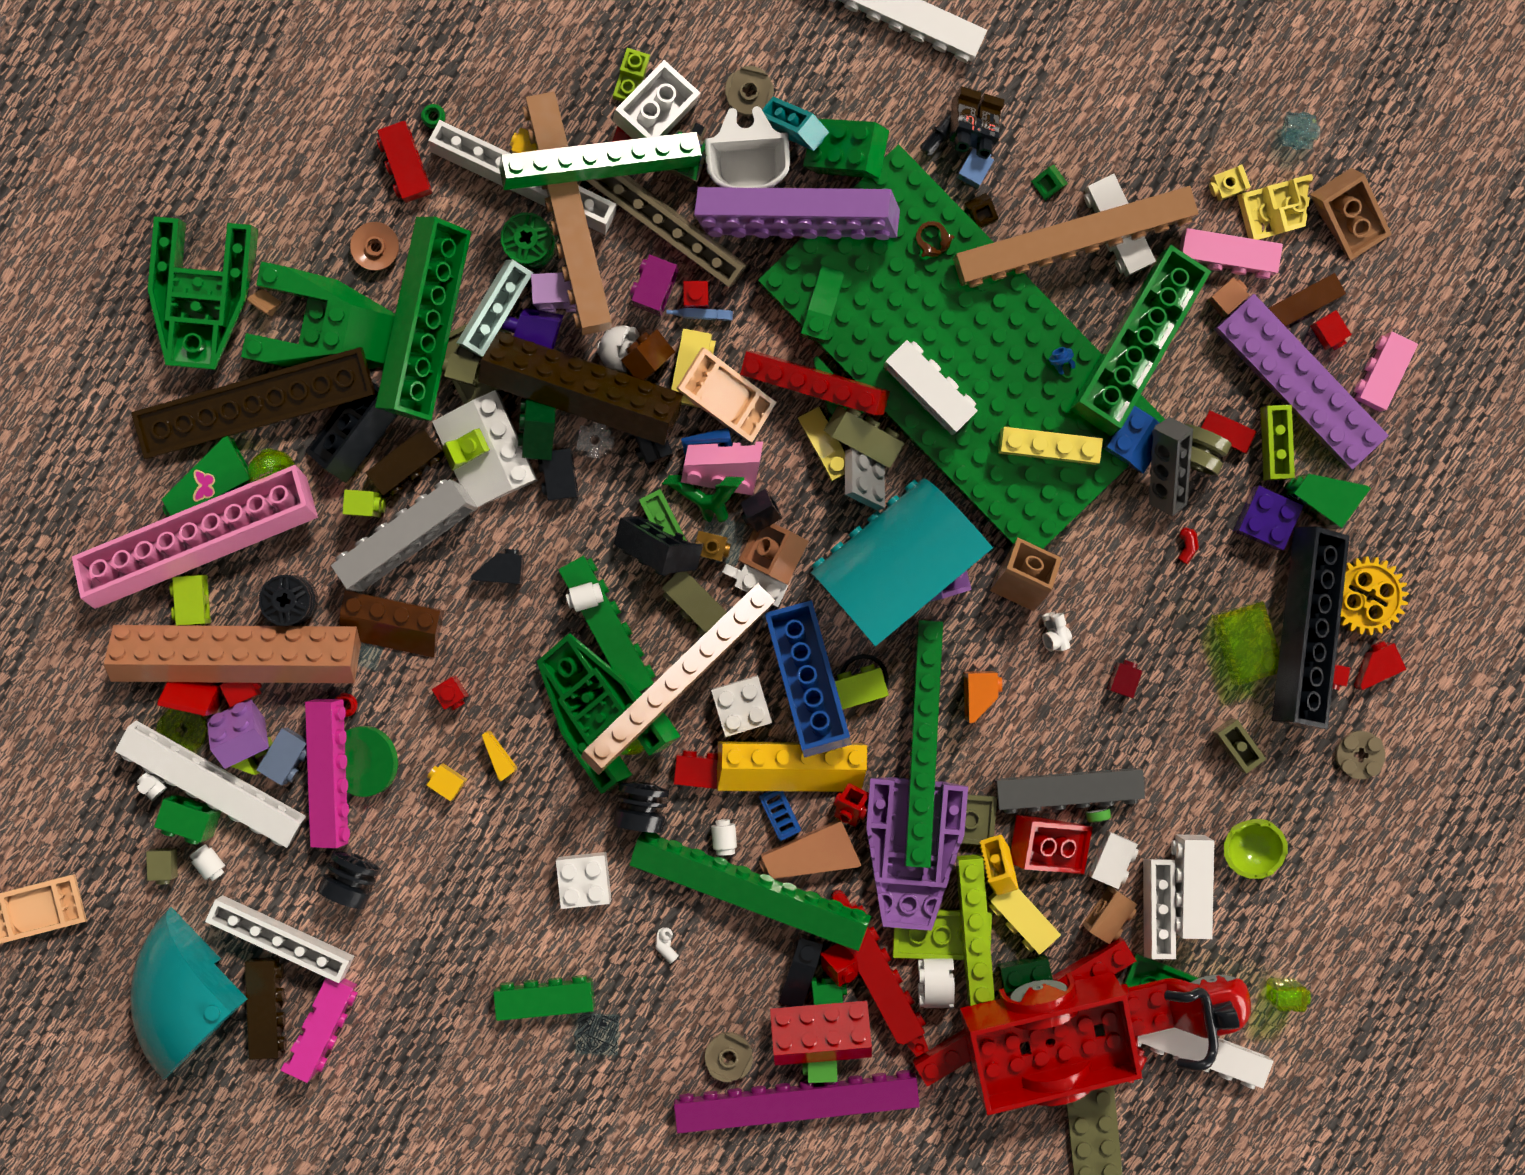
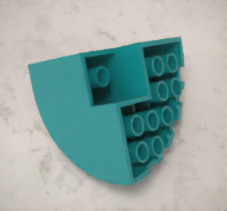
(178, 994)

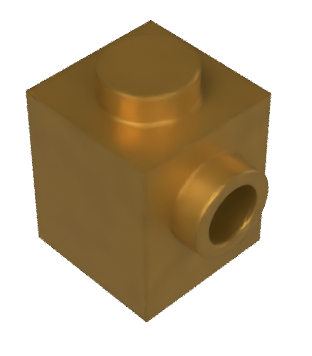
(714, 546)

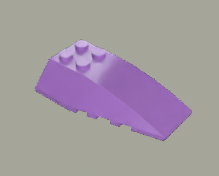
(909, 894)

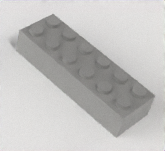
(403, 536)

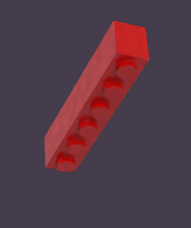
(815, 383)

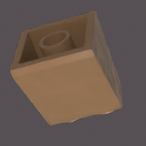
(1026, 574)

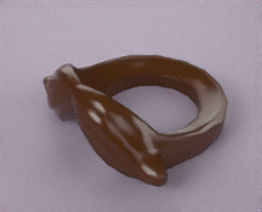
(927, 249)

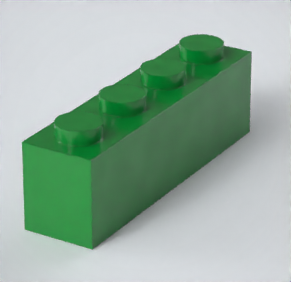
(544, 999)

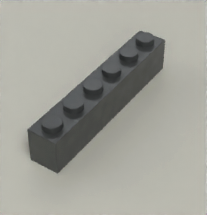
(1068, 789)

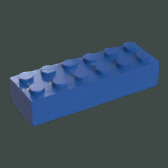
(808, 679)

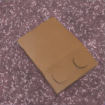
(1351, 212)

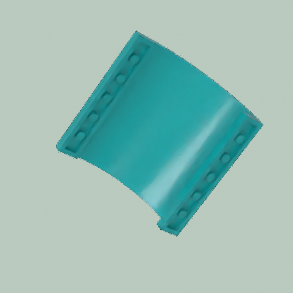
(900, 559)

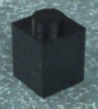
(760, 510)

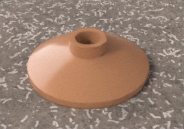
(366, 237)

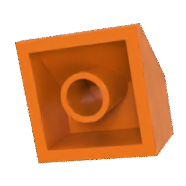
(980, 692)

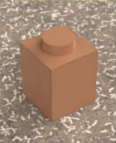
(1229, 296)

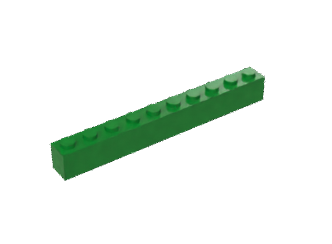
(923, 744)
(750, 890)

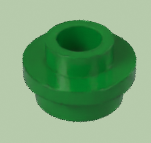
(428, 110)

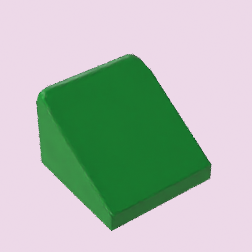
(1049, 182)

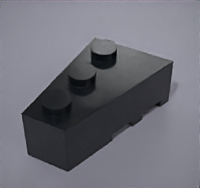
(657, 548)

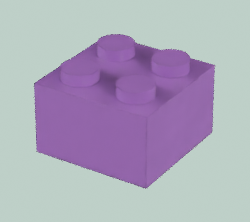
(237, 733)

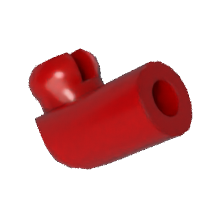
(1191, 545)

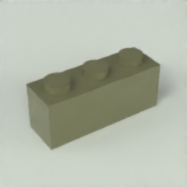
(864, 435)
(694, 601)

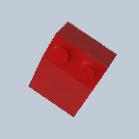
(1050, 845)

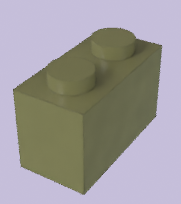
(1239, 745)

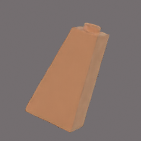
(814, 852)

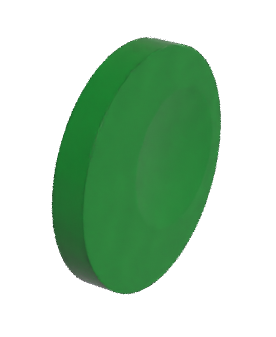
(370, 761)

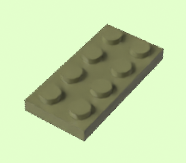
(1094, 1134)

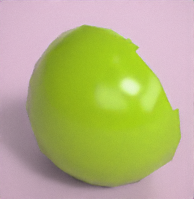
(1255, 848)

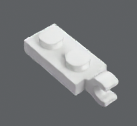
(750, 577)

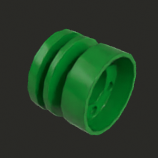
(542, 240)

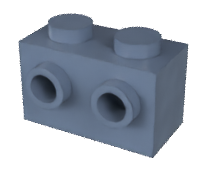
(284, 757)

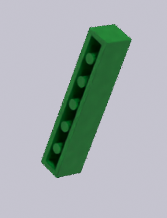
(608, 628)

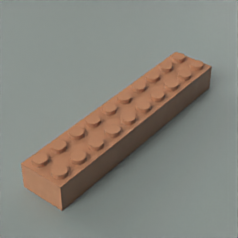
(233, 654)

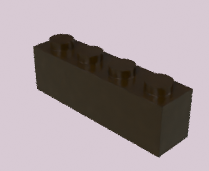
(264, 1008)

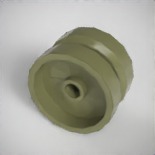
(1205, 448)

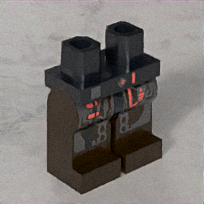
(975, 121)

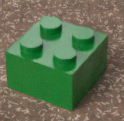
(187, 819)

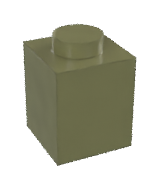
(461, 369)
(161, 865)

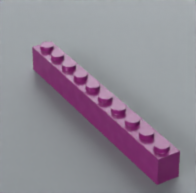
(796, 1102)

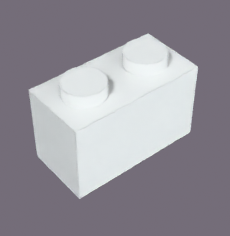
(1113, 860)

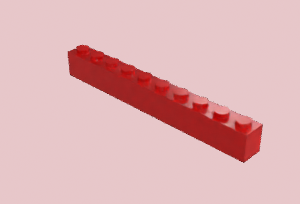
(954, 1051)

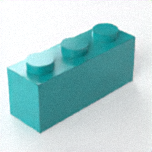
(800, 124)

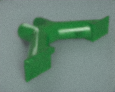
(707, 503)

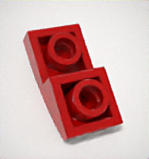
(1236, 433)

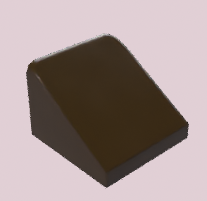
(981, 210)

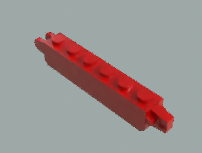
(886, 988)

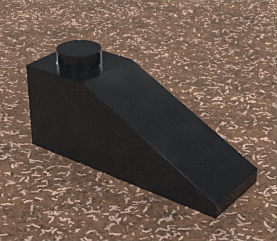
(801, 970)

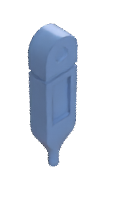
(704, 314)

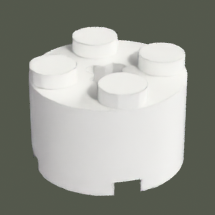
(936, 983)

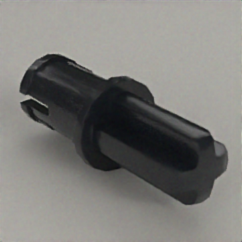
(937, 136)

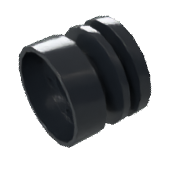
(297, 589)
(641, 807)
(350, 874)

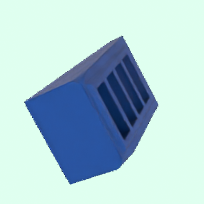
(715, 437)
(776, 825)

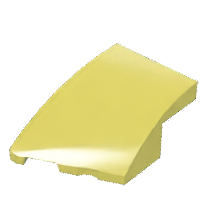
(1278, 204)

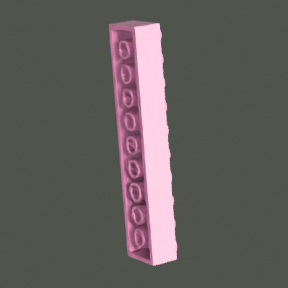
(194, 537)

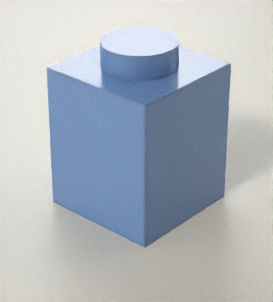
(975, 169)

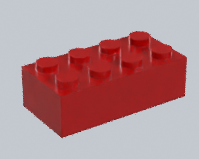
(821, 1033)

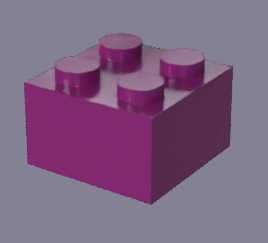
(654, 285)

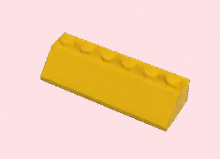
(784, 768)

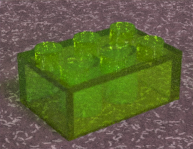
(1247, 642)

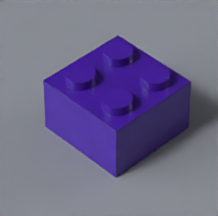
(1268, 518)

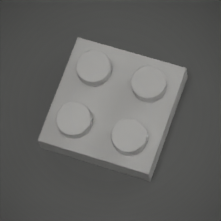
(864, 479)

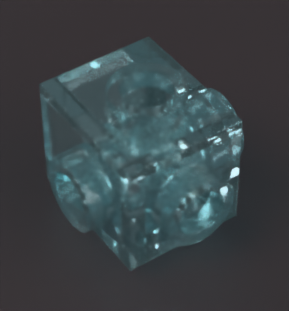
(1299, 130)

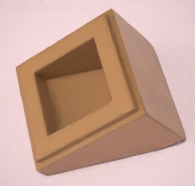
(264, 302)

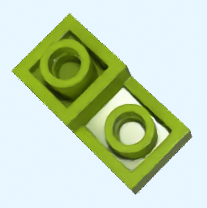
(631, 73)

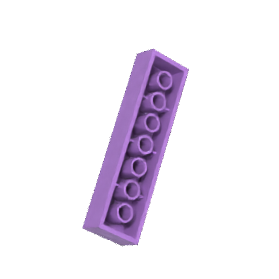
(797, 212)
(1301, 382)

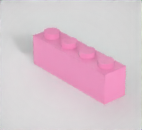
(1232, 252)

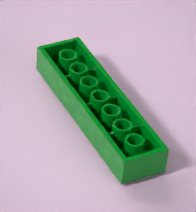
(423, 318)
(1140, 340)

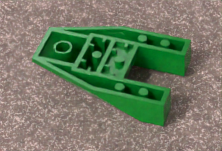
(196, 306)
(332, 323)
(588, 700)

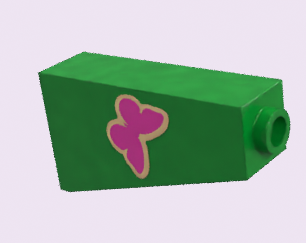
(214, 475)

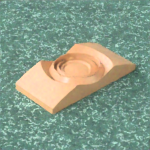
(726, 395)
(40, 908)

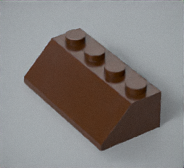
(392, 622)

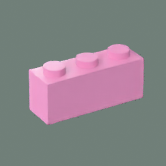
(1385, 371)

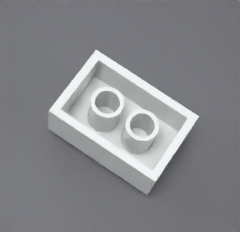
(656, 104)

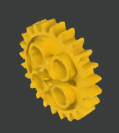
(1376, 575)

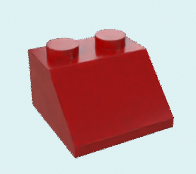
(192, 697)

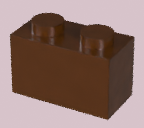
(647, 354)

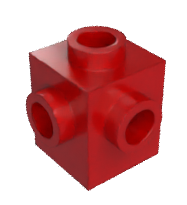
(851, 805)

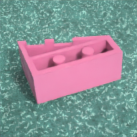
(710, 464)

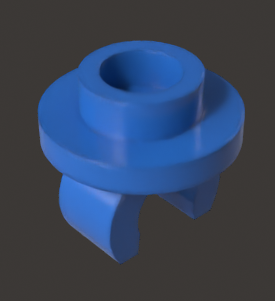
(1061, 356)

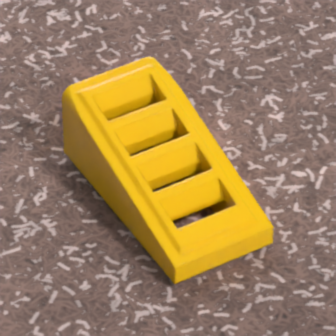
(500, 759)

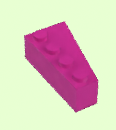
(320, 1029)

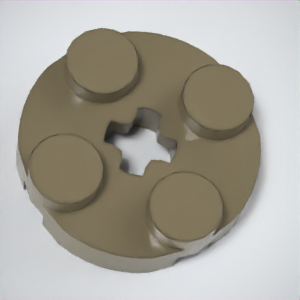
(742, 79)
(1371, 746)
(733, 1069)

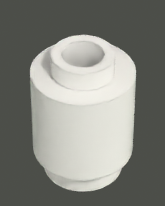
(584, 596)
(724, 837)
(207, 863)

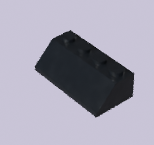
(350, 436)

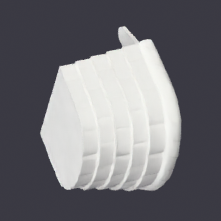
(747, 155)

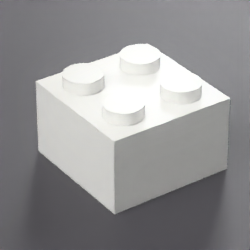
(741, 706)
(583, 880)

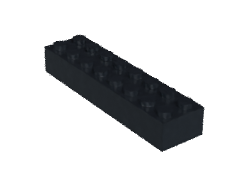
(1310, 627)

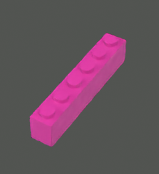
(327, 773)

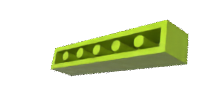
(975, 929)

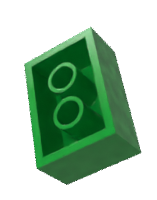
(849, 149)

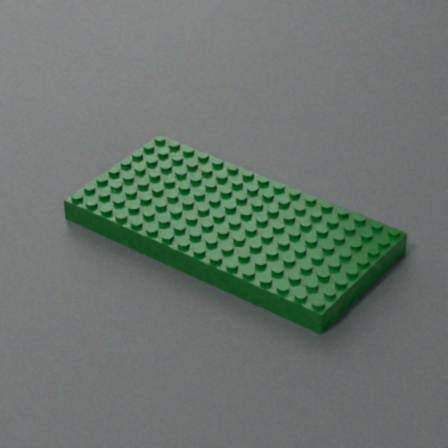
(983, 337)

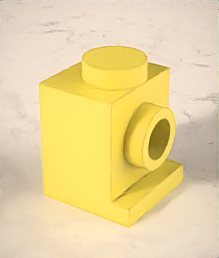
(1239, 180)

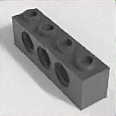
(1170, 466)

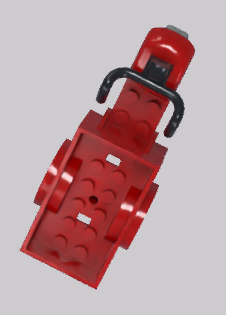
(1067, 1055)

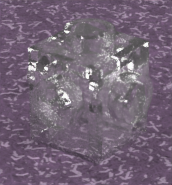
(586, 437)

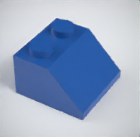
(1134, 440)

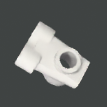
(1058, 634)
(151, 785)

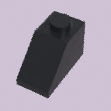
(502, 568)

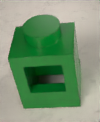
(827, 991)

